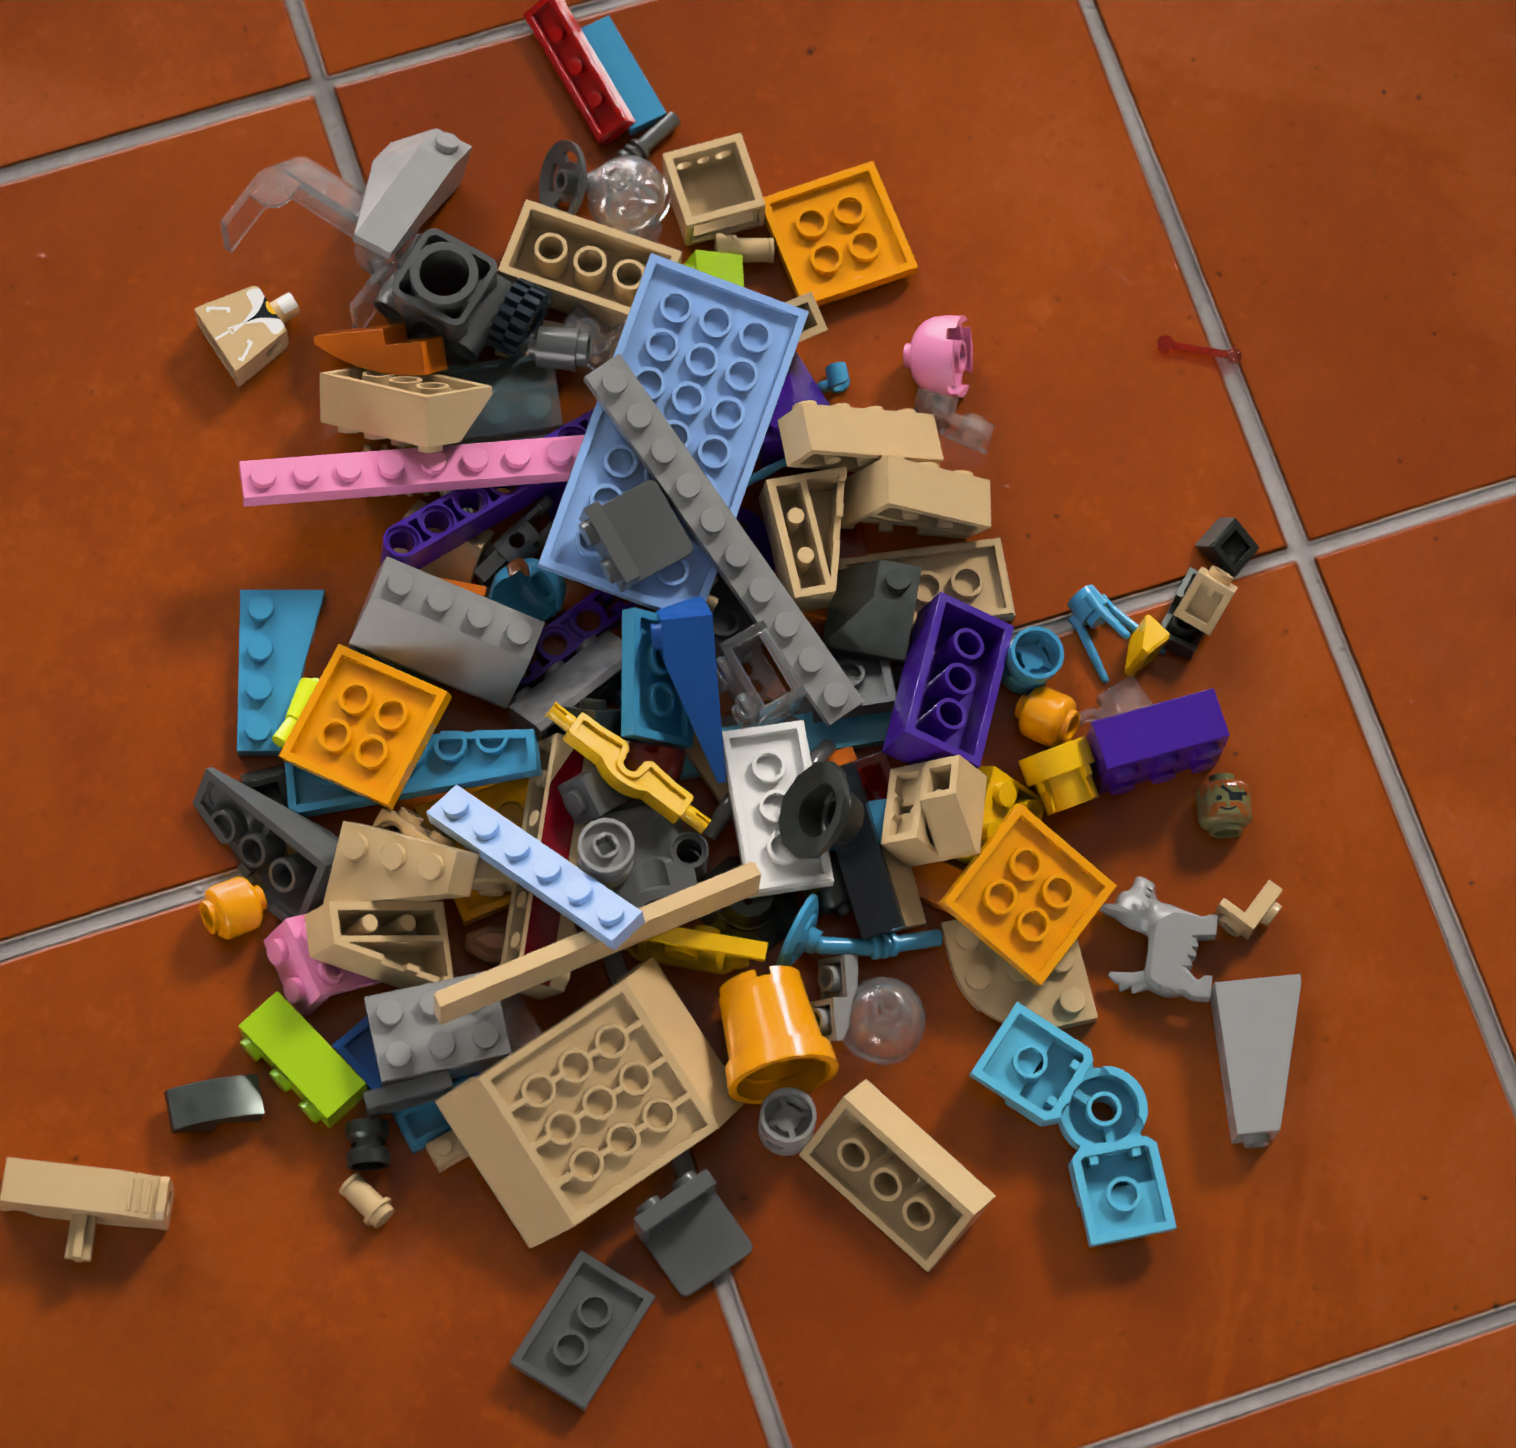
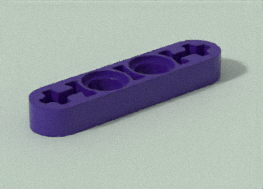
(567, 628)

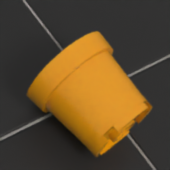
(772, 1036)

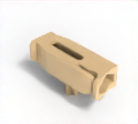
(86, 1198)

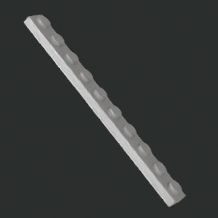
(722, 537)

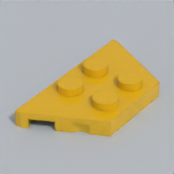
(700, 949)

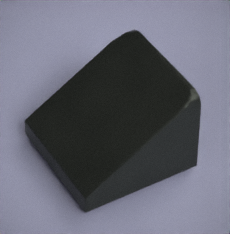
(1227, 545)
(269, 782)

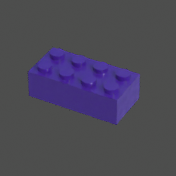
(948, 683)

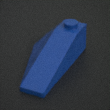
(688, 649)

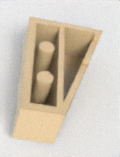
(804, 533)
(397, 867)
(383, 940)

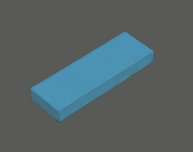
(624, 74)

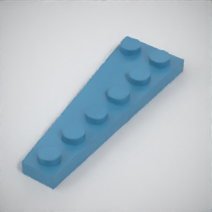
(447, 760)

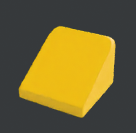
(1145, 645)

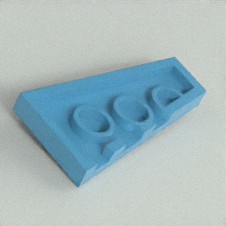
(272, 659)

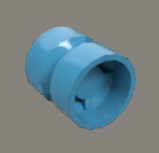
(1038, 654)

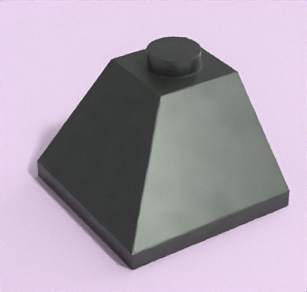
(873, 610)

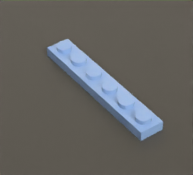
(536, 867)

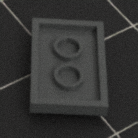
(582, 1330)

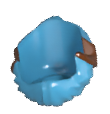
(529, 589)

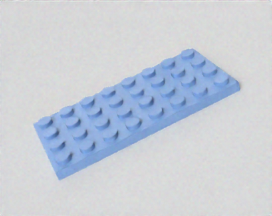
(715, 372)

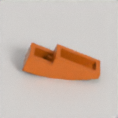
(385, 350)

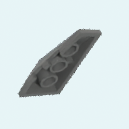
(274, 844)

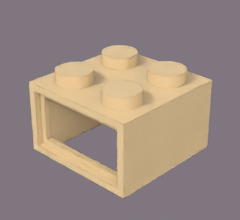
(713, 189)

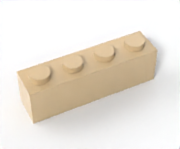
(855, 437)

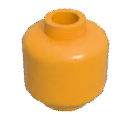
(1047, 716)
(233, 907)

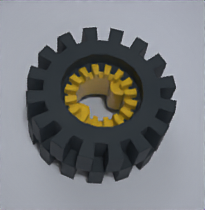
(518, 317)

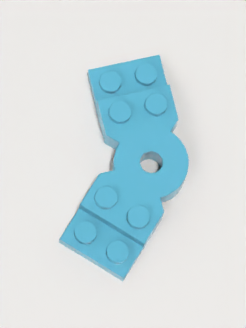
(1053, 1081)

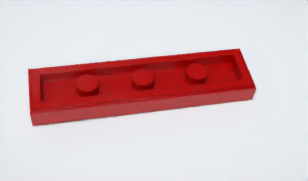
(579, 69)

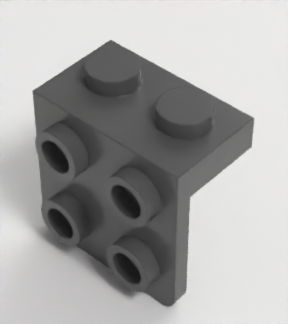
(635, 534)
(691, 1233)

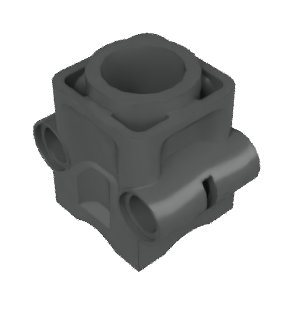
(442, 263)
(658, 854)

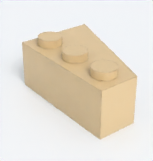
(917, 496)

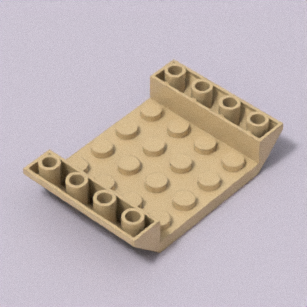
(591, 1105)

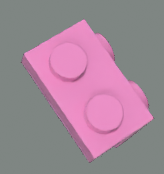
(304, 979)

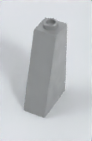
(1254, 1048)

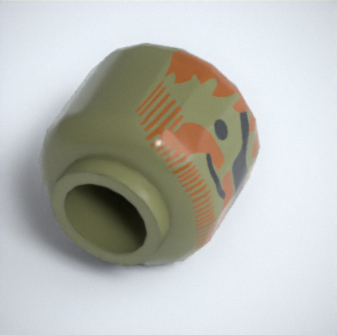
(1224, 806)

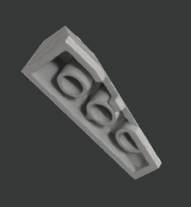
(407, 187)

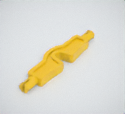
(608, 755)

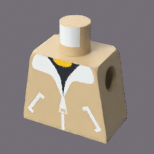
(246, 329)

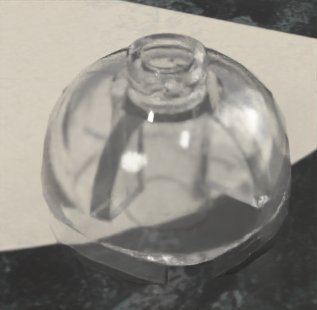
(628, 194)
(881, 1037)

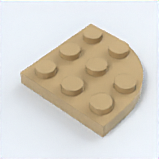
(996, 986)

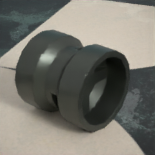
(367, 1140)

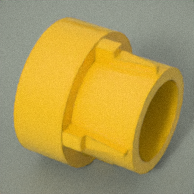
(1061, 775)

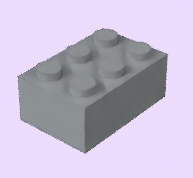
(414, 1044)

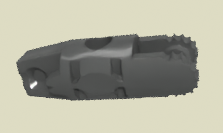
(503, 550)

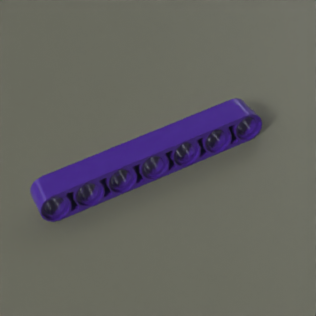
(460, 525)

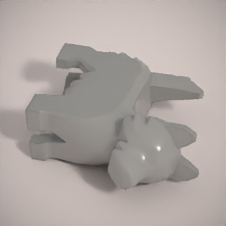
(1171, 943)

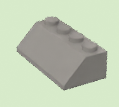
(446, 632)

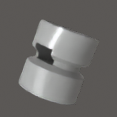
(606, 851)
(786, 1121)

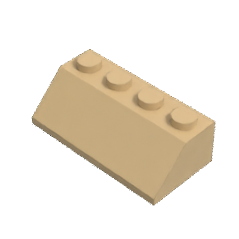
(406, 409)
(896, 1174)

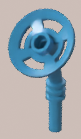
(806, 937)

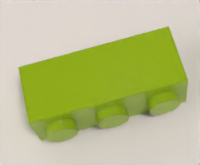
(301, 1060)

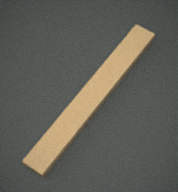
(584, 948)

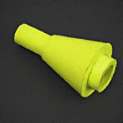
(300, 698)

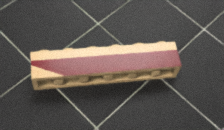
(530, 920)

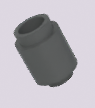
(559, 348)

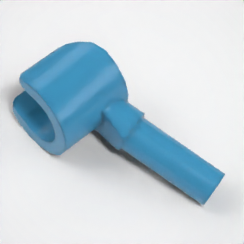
(837, 378)

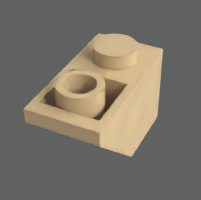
(953, 805)

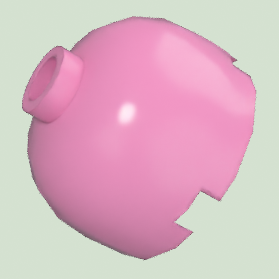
(940, 355)

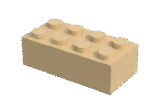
(579, 261)

